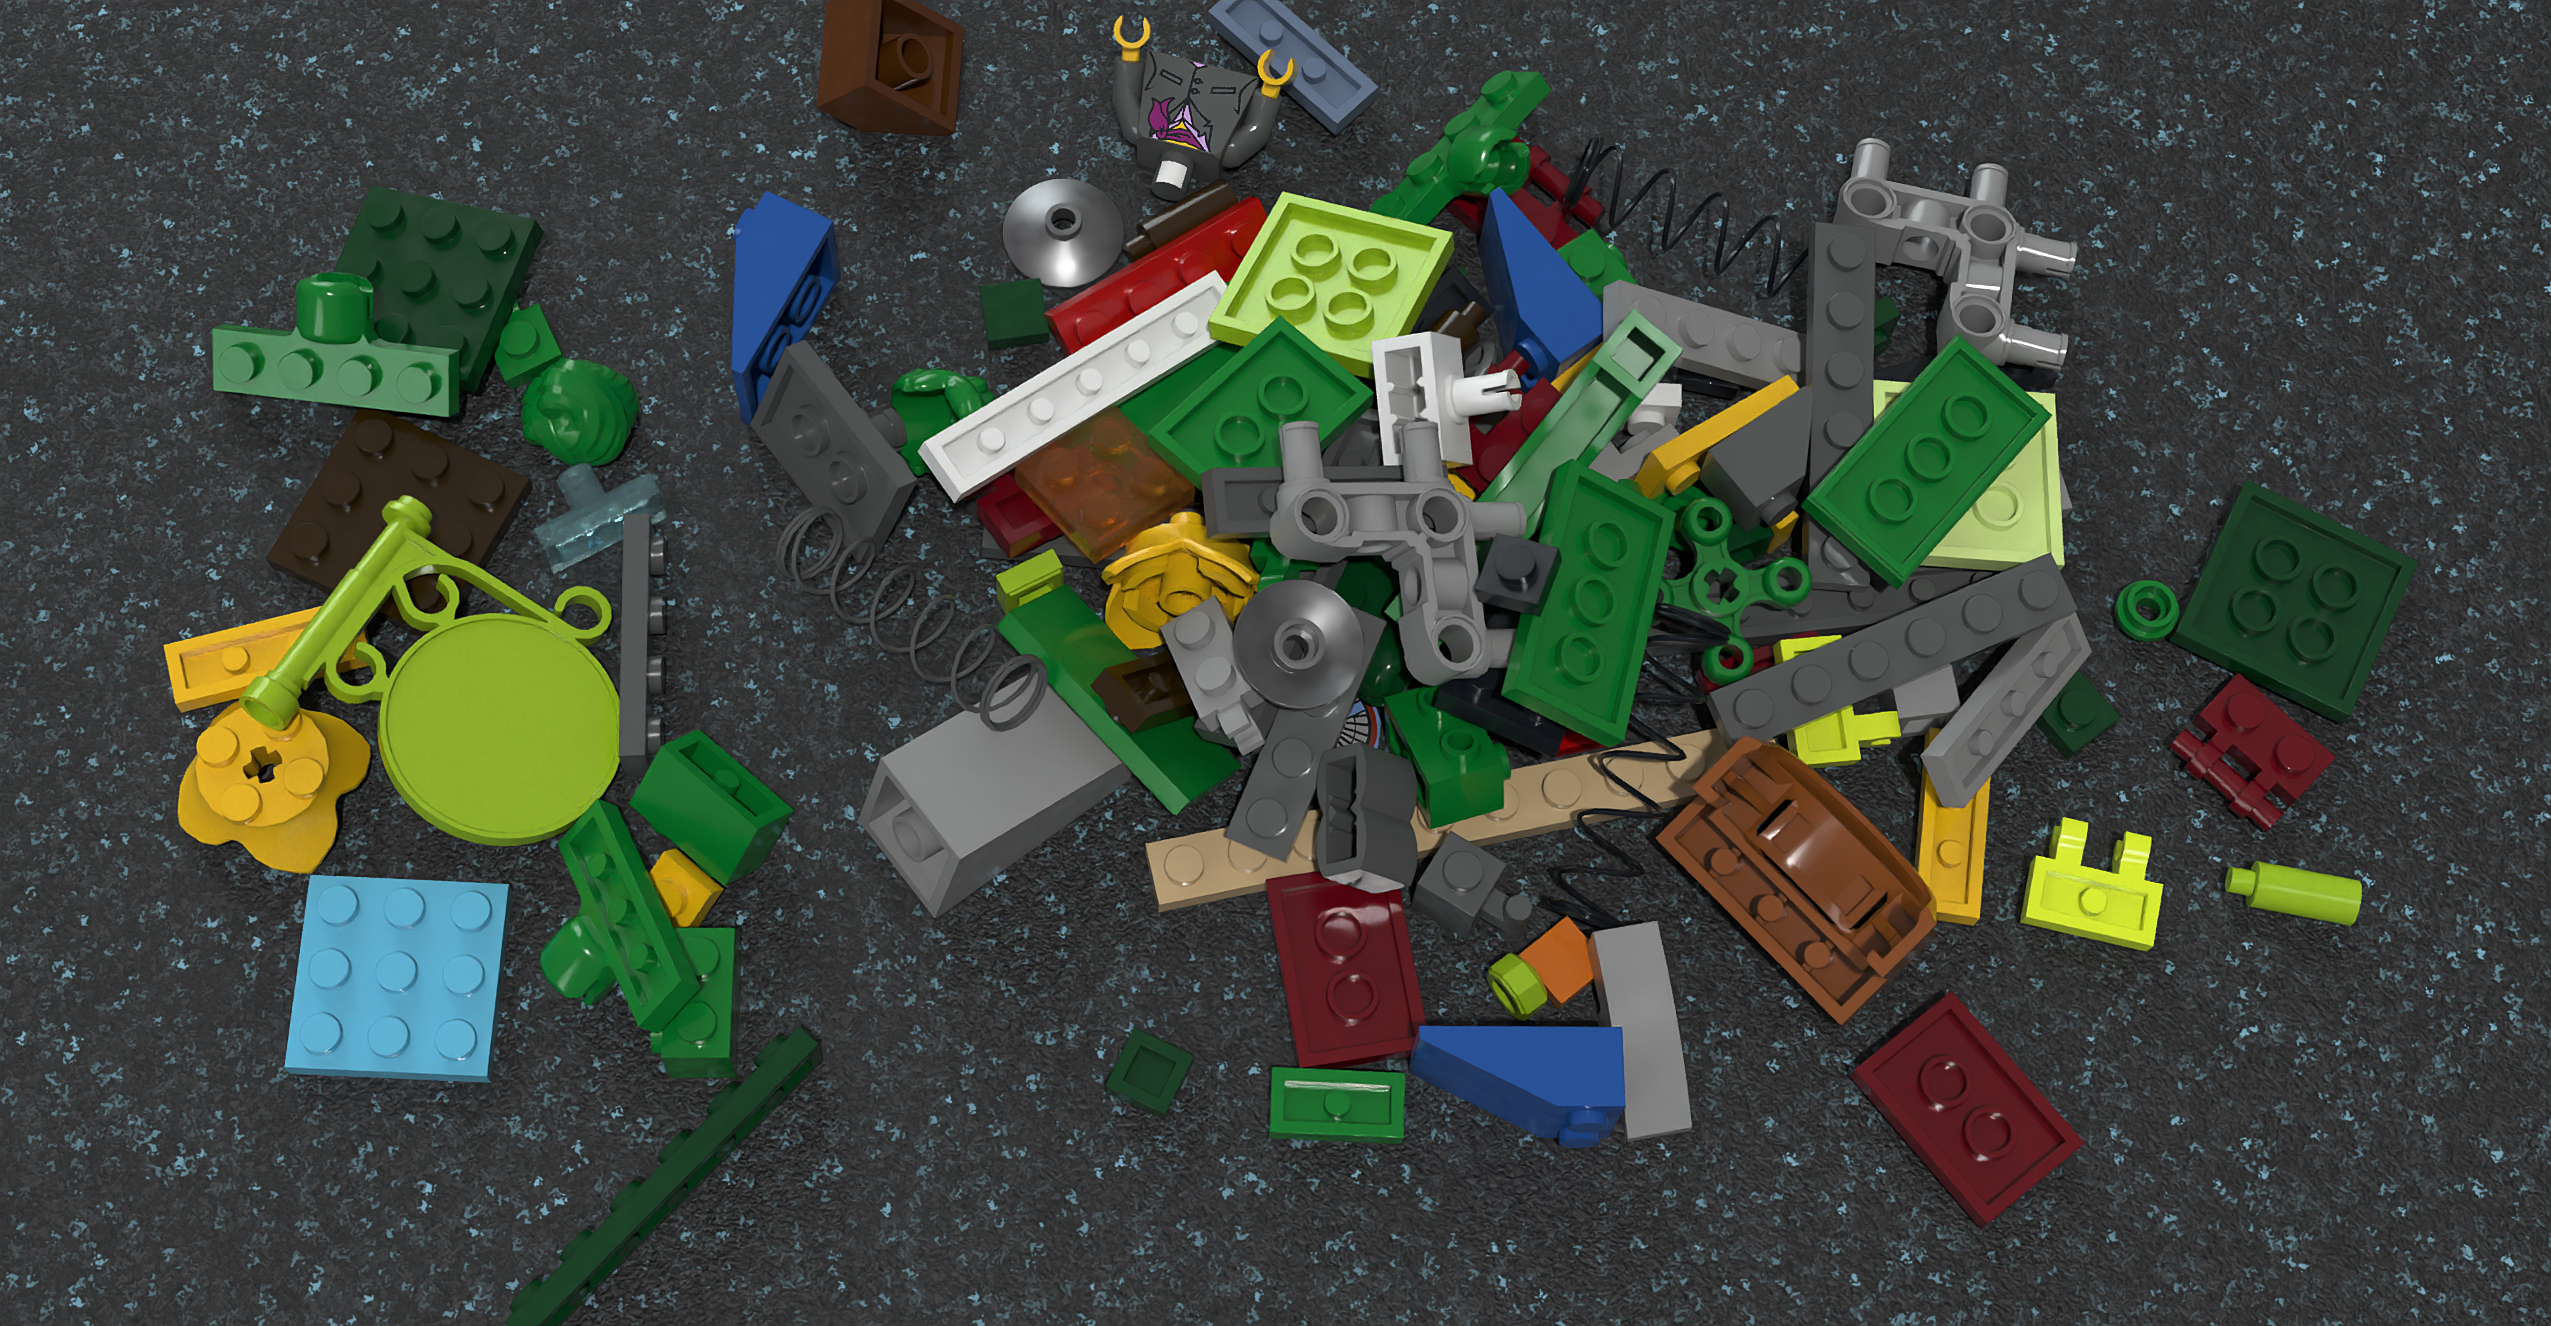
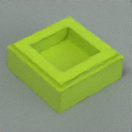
(1029, 580)

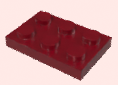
(1344, 971)
(1966, 1109)

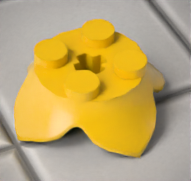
(1172, 572)
(281, 821)

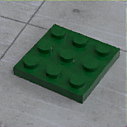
(440, 272)
(2294, 601)

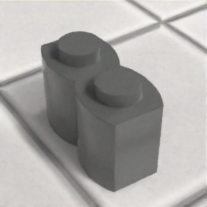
(1366, 818)

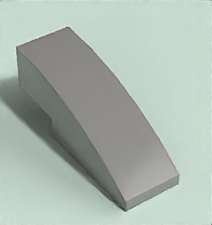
(1638, 997)

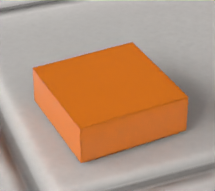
(1561, 962)

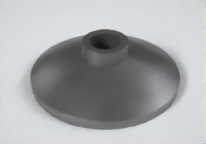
(1069, 256)
(1314, 619)

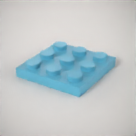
(399, 979)

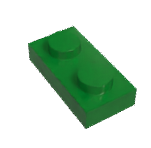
(1337, 1105)

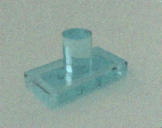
(594, 516)

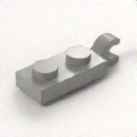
(1207, 663)

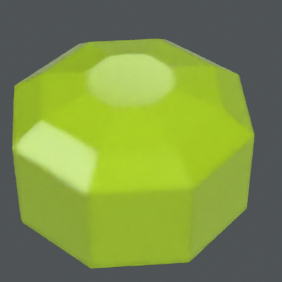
(1517, 986)

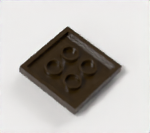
(379, 463)

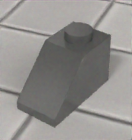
(1763, 463)

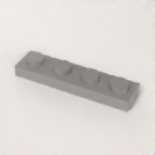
(1712, 339)
(2003, 709)

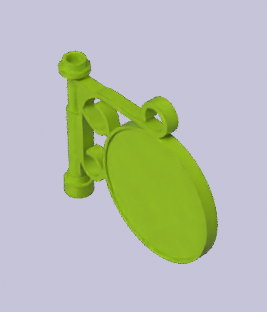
(487, 718)

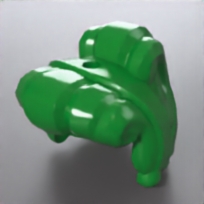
(932, 402)
(579, 411)

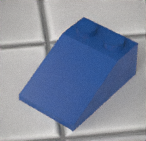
(780, 287)
(1535, 295)
(1535, 1077)

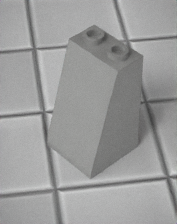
(979, 799)

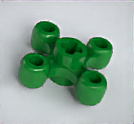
(1743, 587)

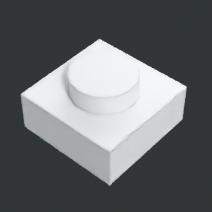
(1657, 409)

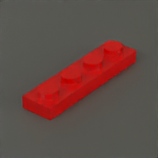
(1211, 246)

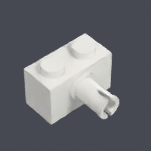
(1425, 381)

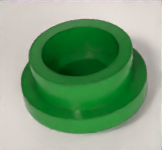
(2155, 597)

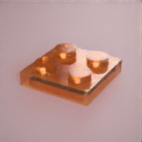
(1103, 484)

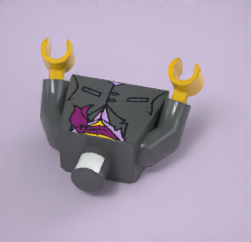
(1192, 114)

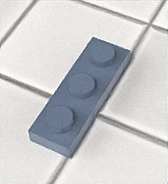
(1325, 80)

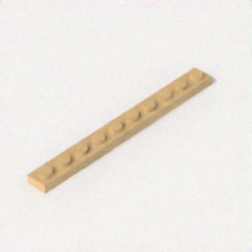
(1536, 802)

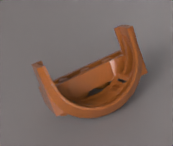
(1826, 851)

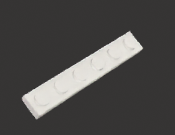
(1074, 390)

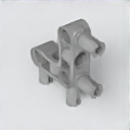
(1968, 244)
(1387, 520)

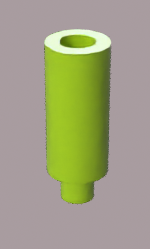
(2297, 892)

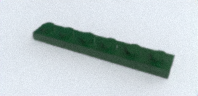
(683, 1168)

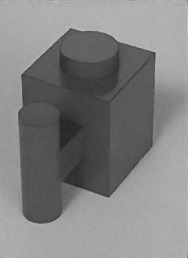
(1464, 887)

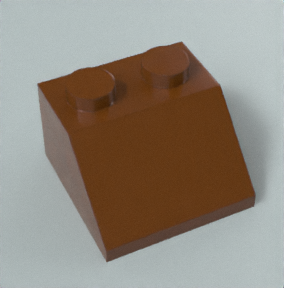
(890, 67)

